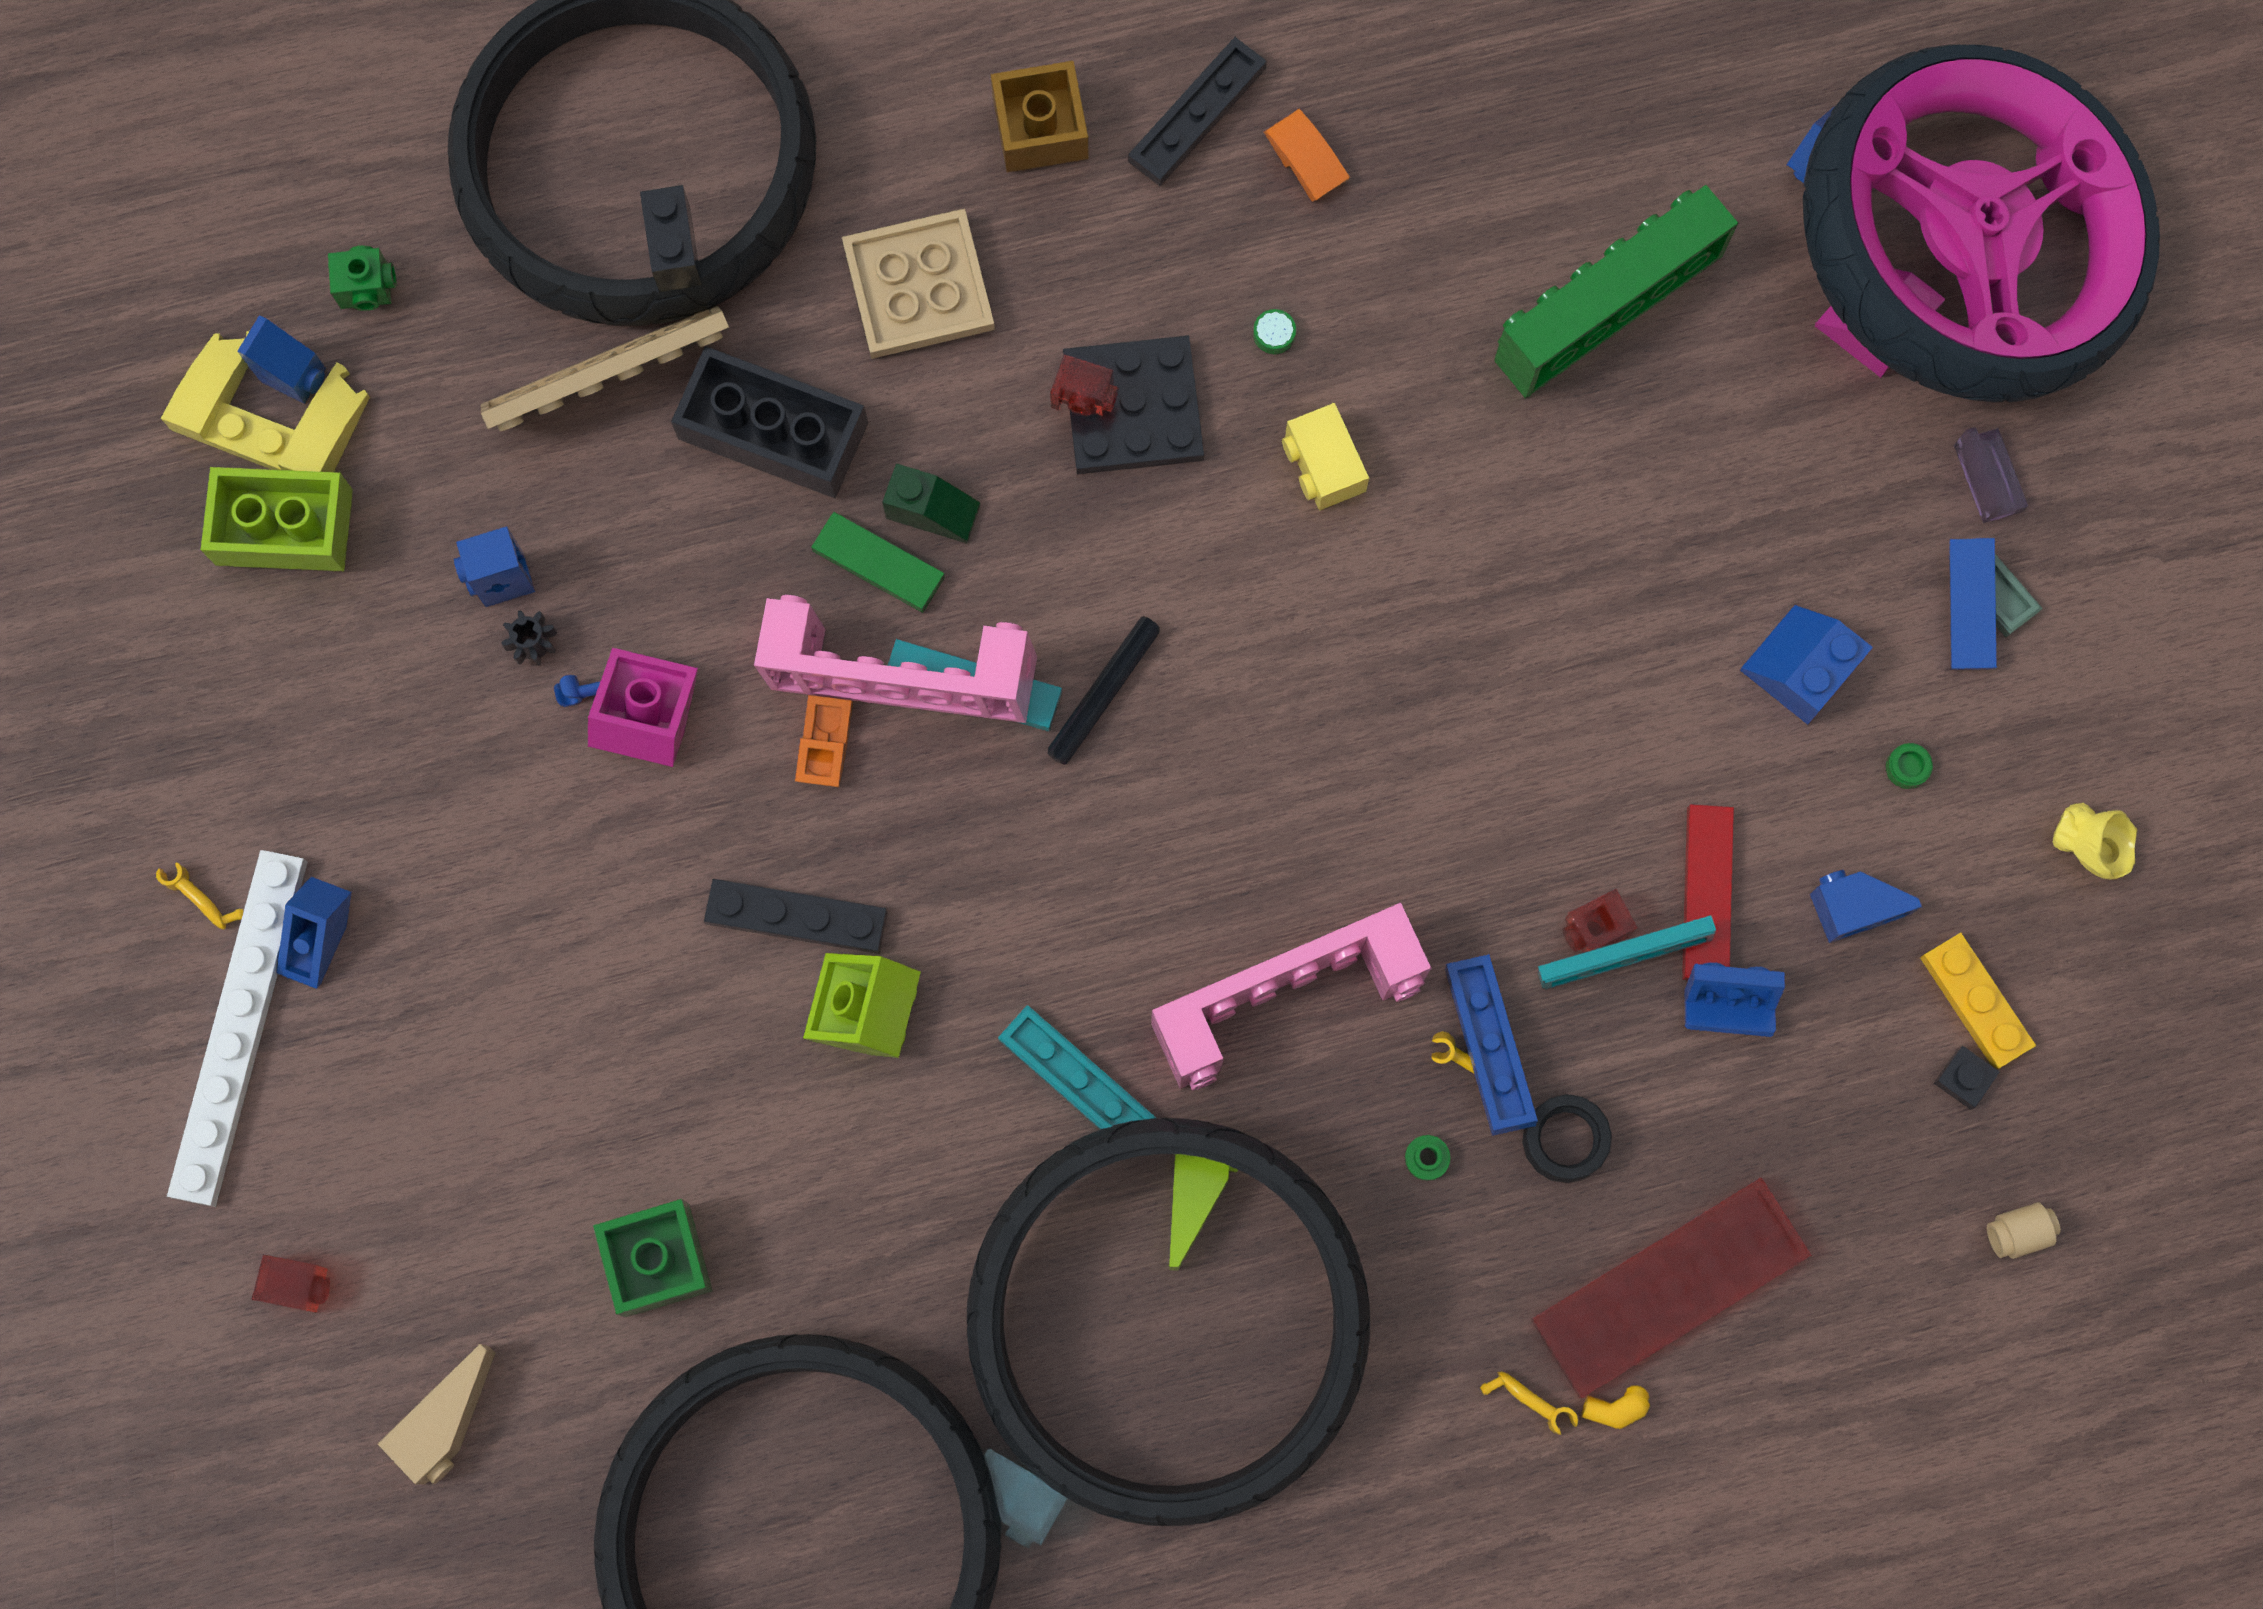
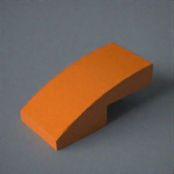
(1307, 154)
(824, 741)

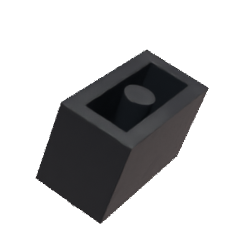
(670, 238)

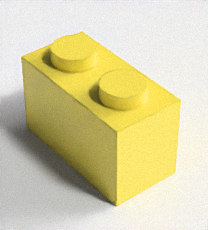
(1325, 457)

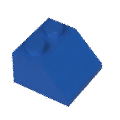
(1806, 660)

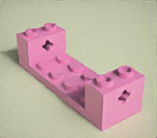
(793, 662)
(1382, 939)

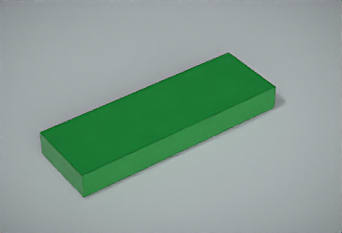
(878, 562)

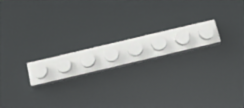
(236, 1032)

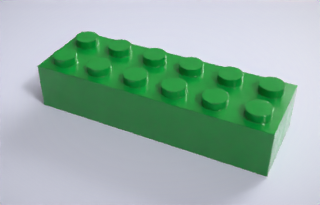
(1614, 290)

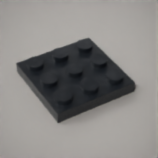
(1154, 408)

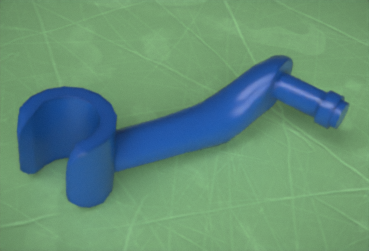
(570, 693)

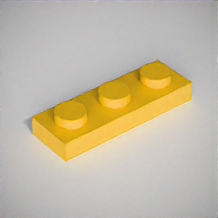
(1977, 1001)

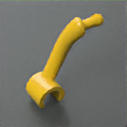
(197, 897)
(1453, 1054)
(1530, 1399)

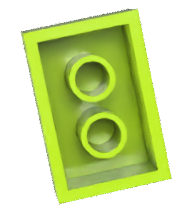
(277, 519)

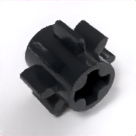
(528, 626)

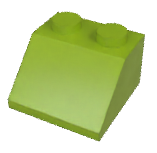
(862, 1004)

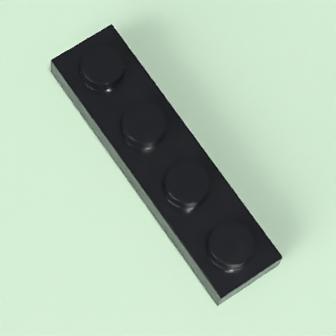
(1197, 111)
(795, 916)

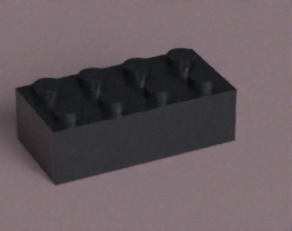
(770, 422)

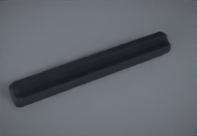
(1103, 690)

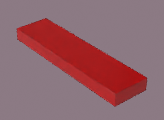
(1709, 881)

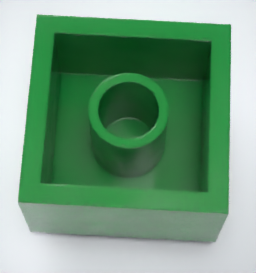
(652, 1258)

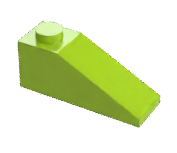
(1195, 1194)

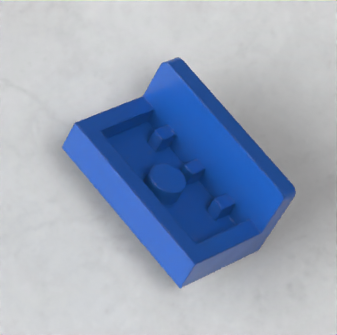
(1733, 999)

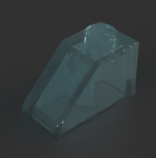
(1023, 1500)

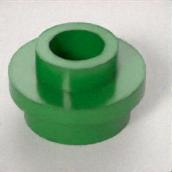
(1423, 1171)

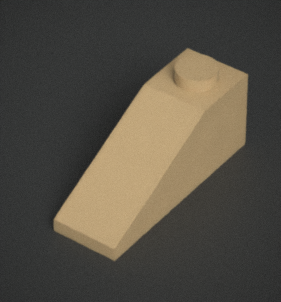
(437, 1425)

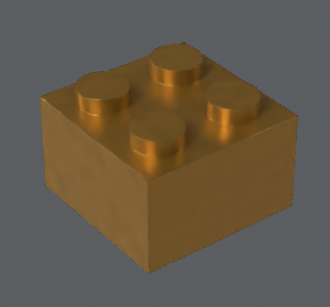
(1040, 116)

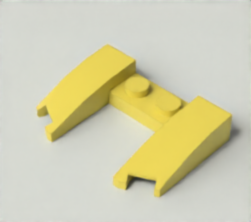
(204, 413)

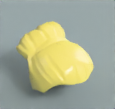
(2099, 841)

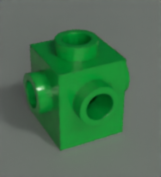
(361, 278)

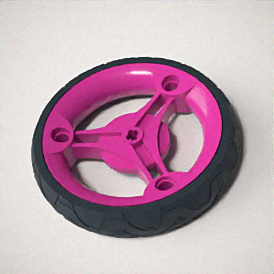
(1980, 223)

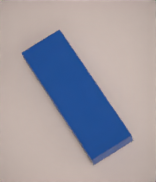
(1972, 604)

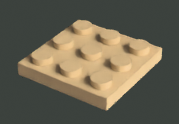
(918, 283)

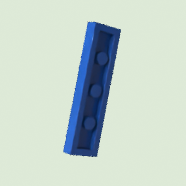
(1491, 1045)

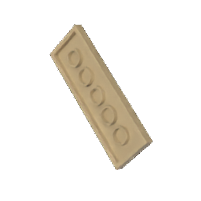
(588, 375)

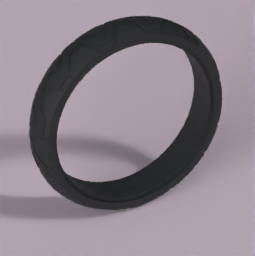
(629, 301)
(794, 1353)
(1160, 1503)

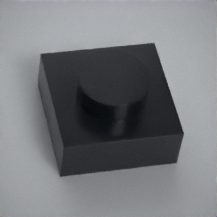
(1966, 1077)

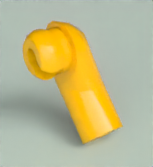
(1620, 1413)

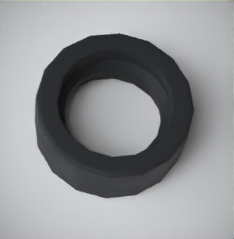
(1601, 1142)

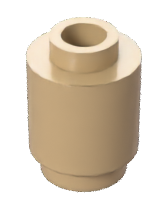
(2023, 1231)

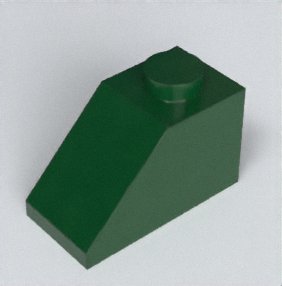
(929, 504)

